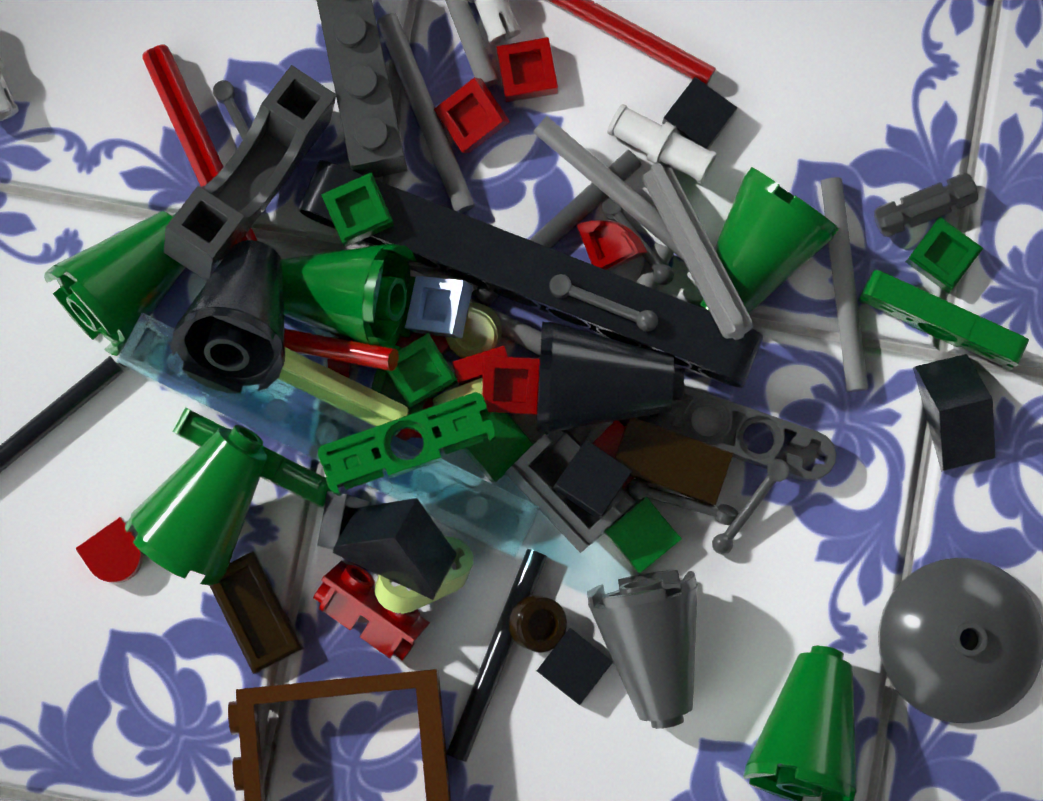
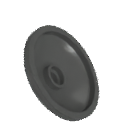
(923, 644)

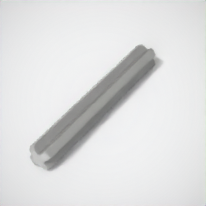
(697, 252)

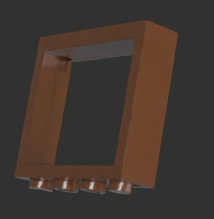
(244, 721)

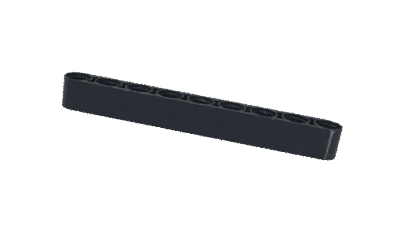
(524, 272)

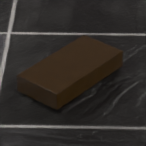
(673, 461)
(255, 614)

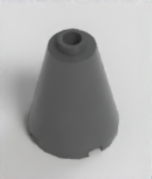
(652, 641)

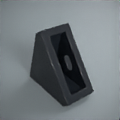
(957, 411)
(399, 544)

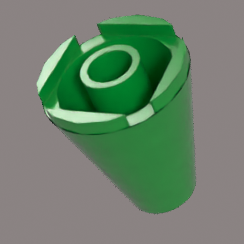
(768, 237)
(117, 281)
(352, 292)
(202, 506)
(809, 733)

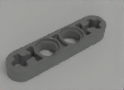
(736, 420)

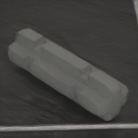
(926, 204)

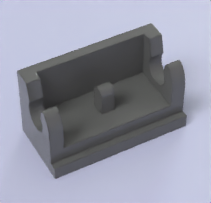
(536, 476)

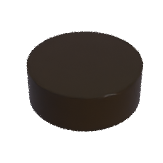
(537, 623)

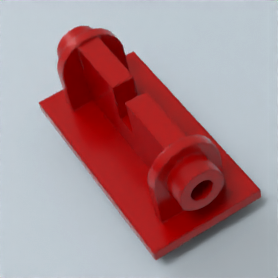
(350, 593)

